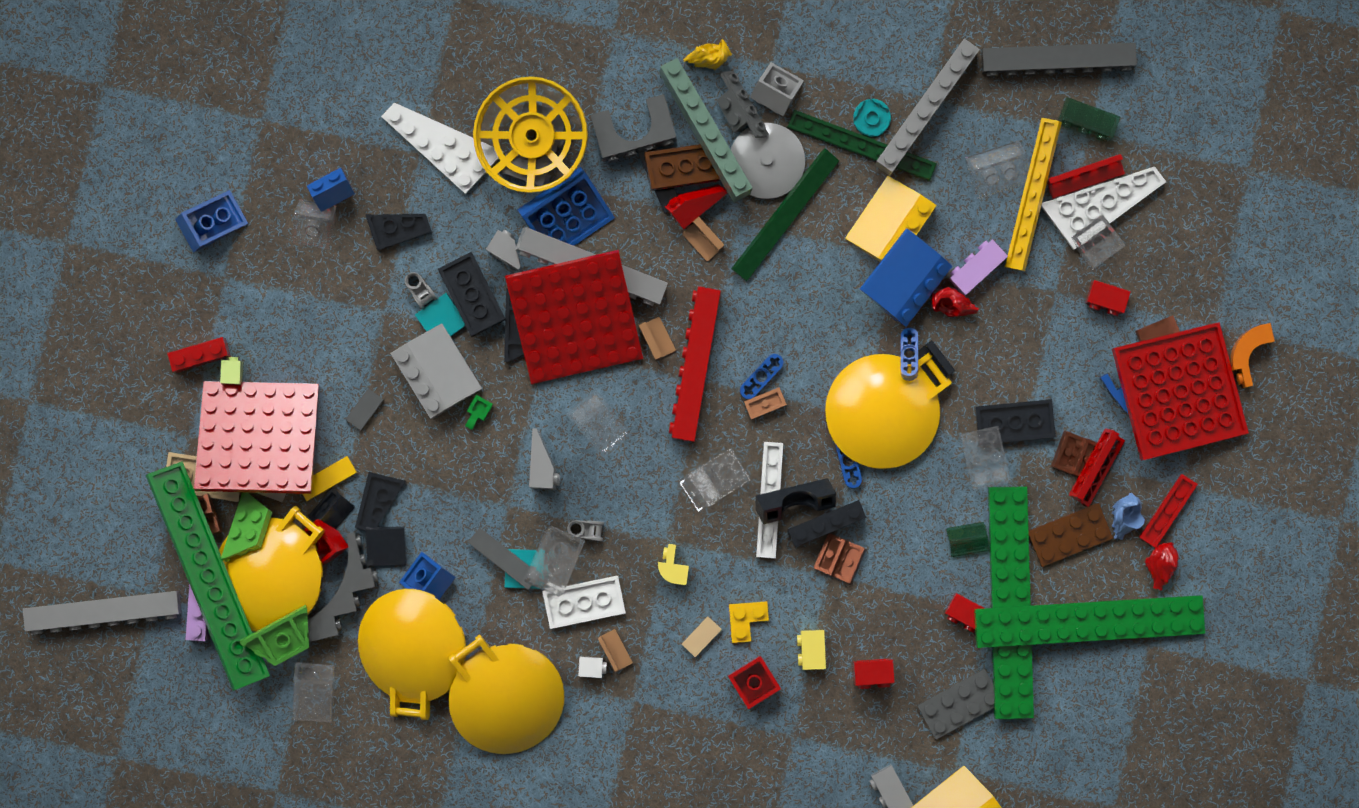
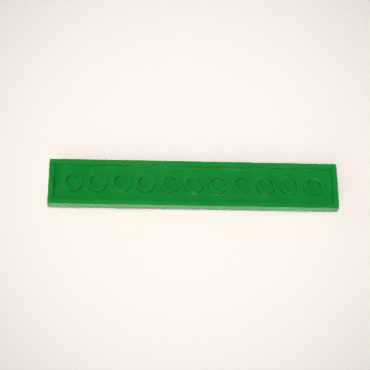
(206, 574)
(1010, 589)
(1089, 621)

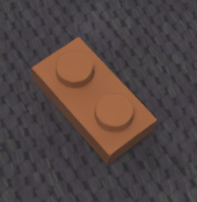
(765, 403)

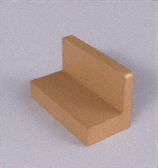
(703, 239)
(657, 338)
(615, 650)

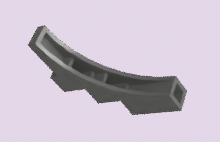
(356, 578)

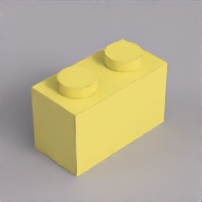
(812, 649)

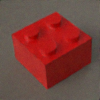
(873, 672)
(754, 682)

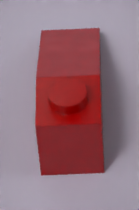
(691, 205)

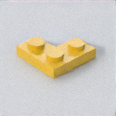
(742, 615)

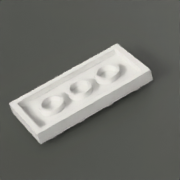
(585, 602)

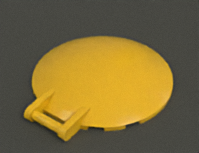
(880, 415)
(280, 573)
(407, 648)
(504, 697)

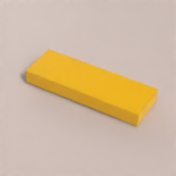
(330, 477)

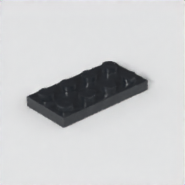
(471, 294)
(1018, 420)

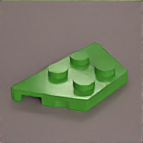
(247, 527)
(281, 638)

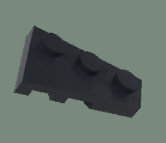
(397, 228)
(376, 499)

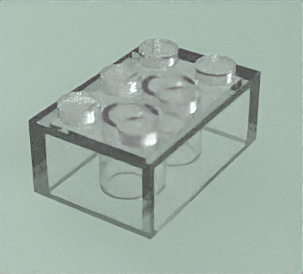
(554, 560)

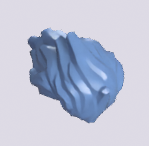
(1127, 516)

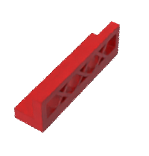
(1085, 176)
(1094, 465)

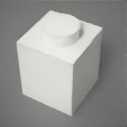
(591, 667)

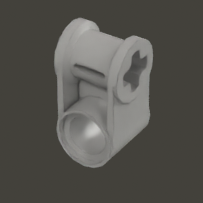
(420, 290)
(587, 529)

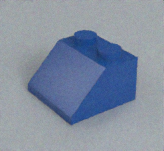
(330, 189)
(427, 576)

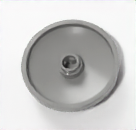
(770, 162)

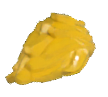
(709, 55)

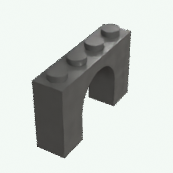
(660, 133)
(544, 161)

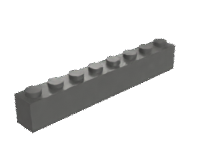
(1059, 58)

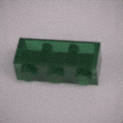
(1088, 119)

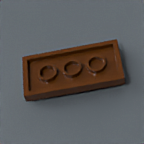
(679, 167)
(1070, 534)

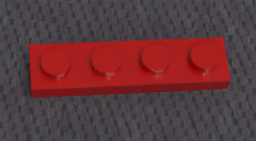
(1168, 510)

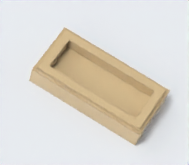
(701, 636)

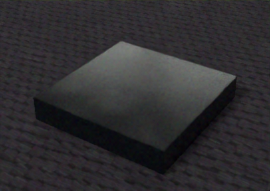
(385, 546)

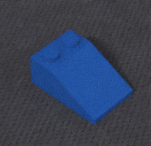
(211, 221)

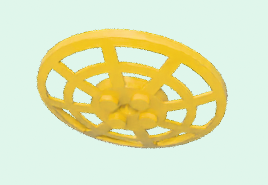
(518, 134)

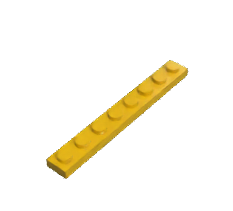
(1033, 194)

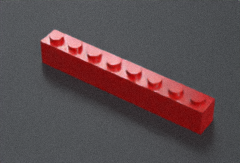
(696, 363)

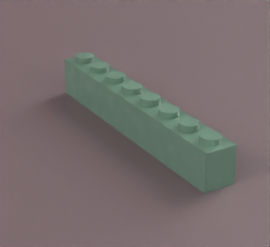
(705, 130)

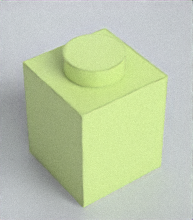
(231, 371)

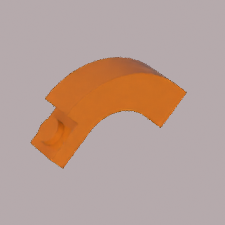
(1244, 346)

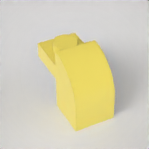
(672, 572)

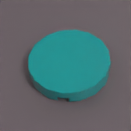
(868, 124)

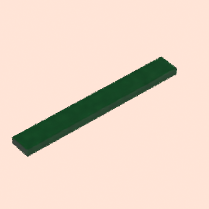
(857, 143)
(785, 214)

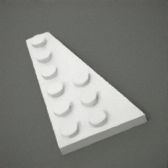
(443, 146)
(1110, 199)

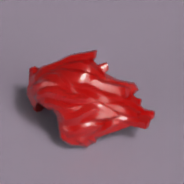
(952, 303)
(1162, 564)

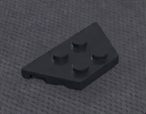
(513, 346)

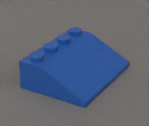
(568, 210)
(906, 277)

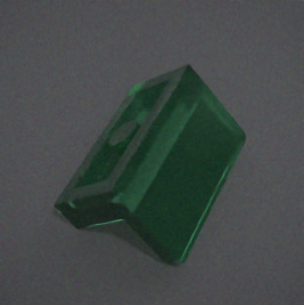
(968, 539)

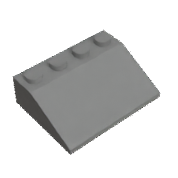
(436, 371)
(542, 469)

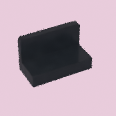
(938, 358)
(332, 509)

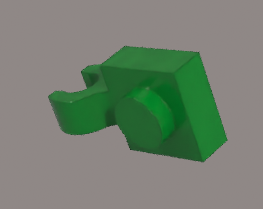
(479, 409)

